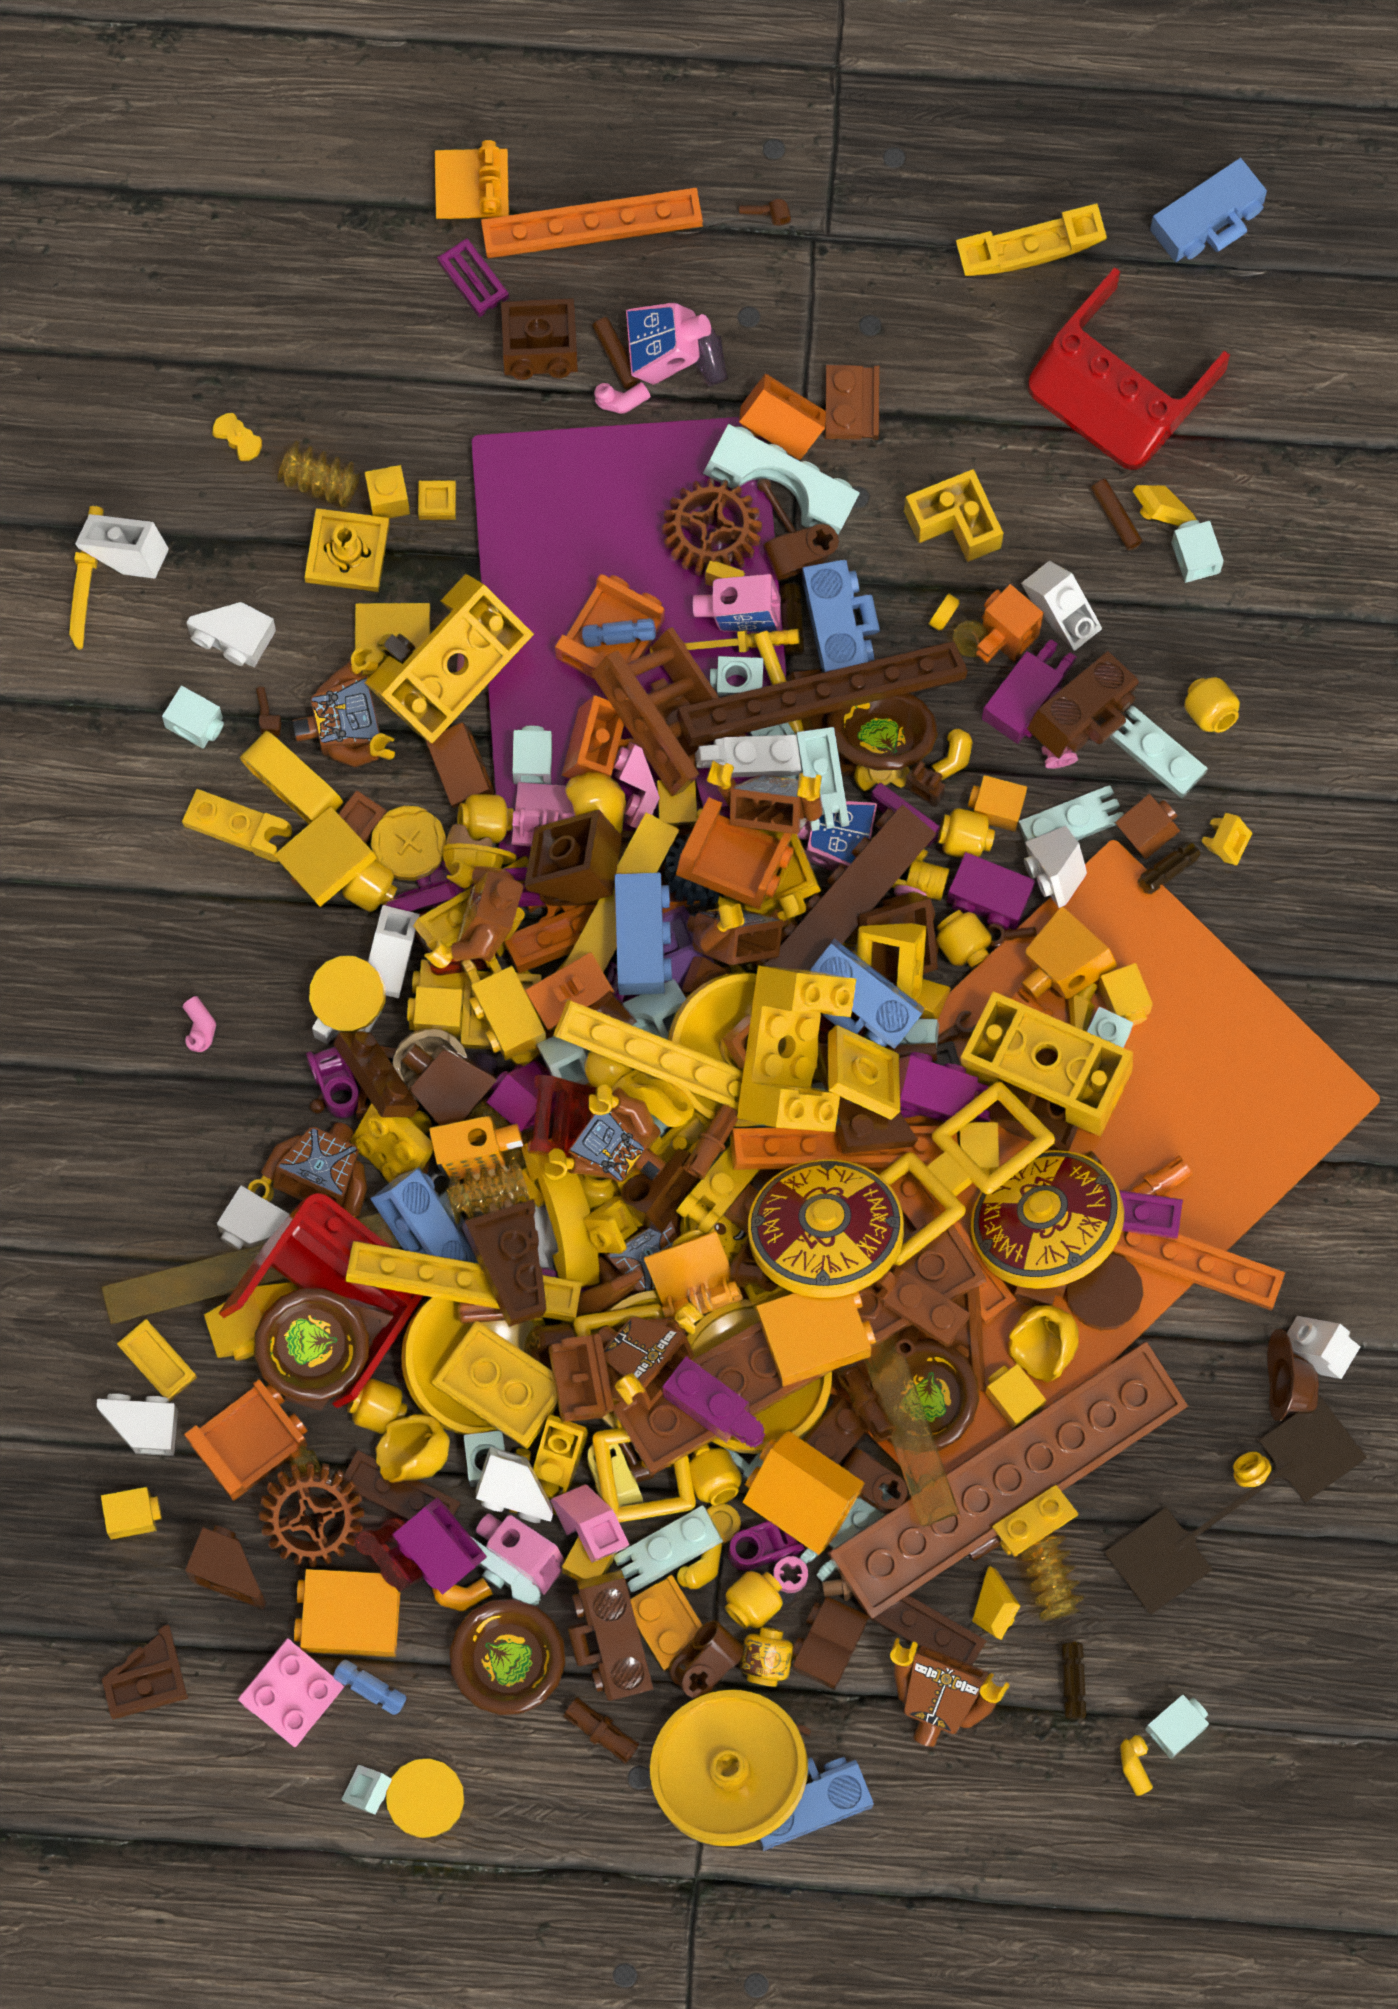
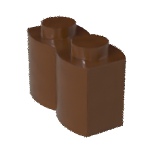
(829, 1643)

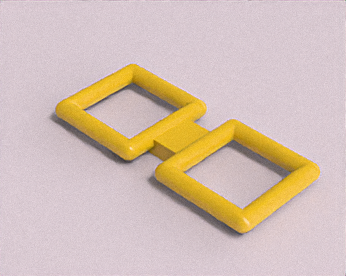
(955, 1168)
(602, 1439)

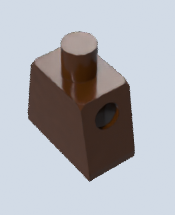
(446, 1082)

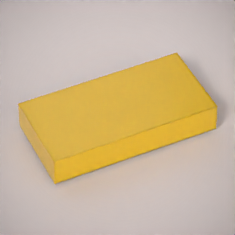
(157, 1360)

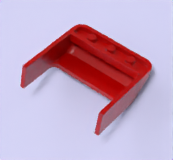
(1106, 396)
(315, 1252)

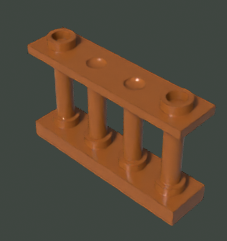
(639, 709)

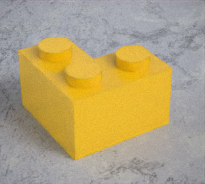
(956, 506)
(437, 1001)
(236, 1332)

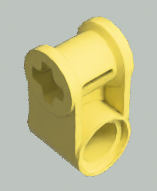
(626, 1485)

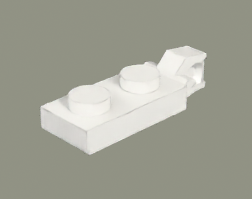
(753, 755)

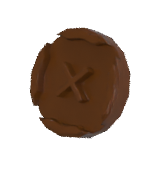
(1107, 1294)

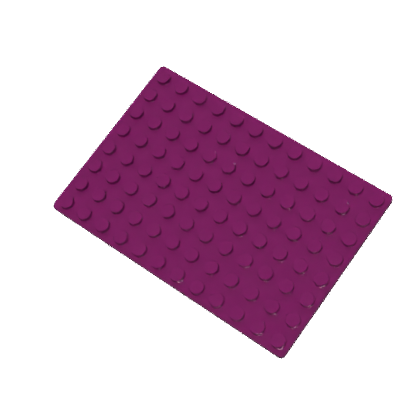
(583, 506)

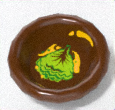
(885, 732)
(311, 1344)
(945, 1389)
(507, 1657)

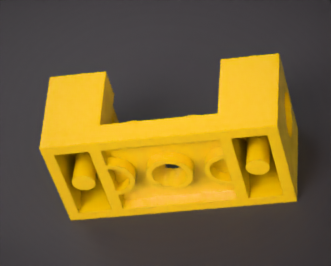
(423, 687)
(1083, 1079)
(778, 1086)

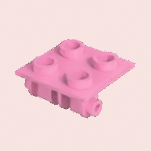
(536, 807)
(290, 1692)

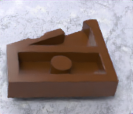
(146, 1679)

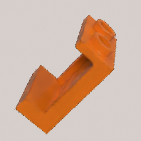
(607, 604)
(733, 858)
(248, 1439)

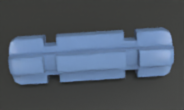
(619, 632)
(369, 1687)

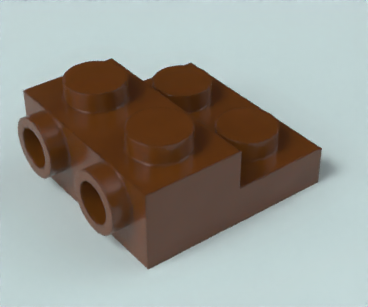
(539, 338)
(902, 910)

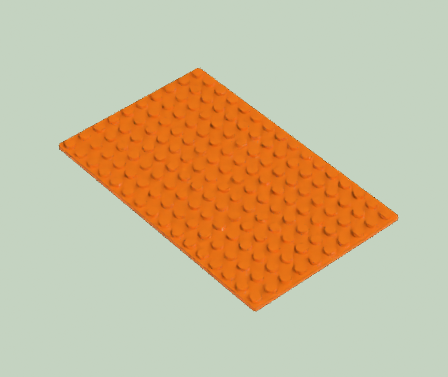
(1214, 1079)

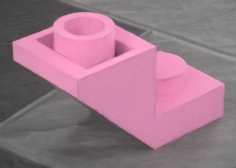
(634, 770)
(592, 1519)

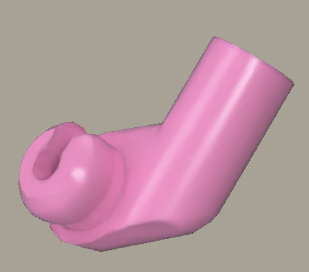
(620, 402)
(203, 1025)

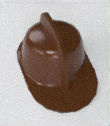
(1291, 1378)

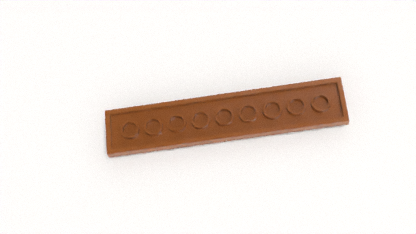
(747, 1367)
(1044, 1451)

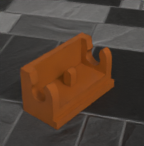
(460, 764)
(581, 1378)

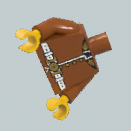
(486, 917)
(647, 1354)
(942, 1691)

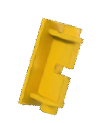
(1034, 1521)

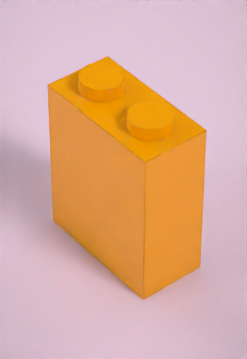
(814, 1334)
(802, 1491)
(347, 1614)

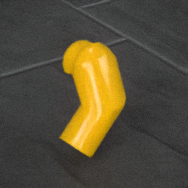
(958, 754)
(1131, 1765)

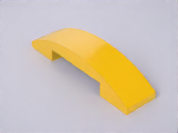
(1033, 244)
(567, 1210)

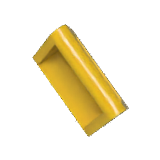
(911, 941)

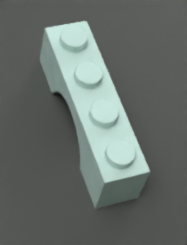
(744, 458)
(652, 1012)

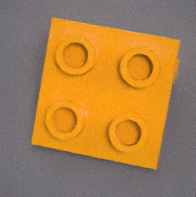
(472, 182)
(693, 1274)

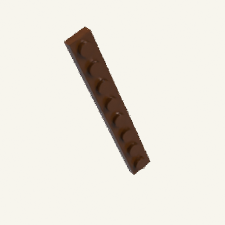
(821, 693)

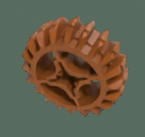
(697, 522)
(327, 1506)

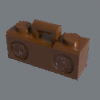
(1072, 713)
(610, 1615)

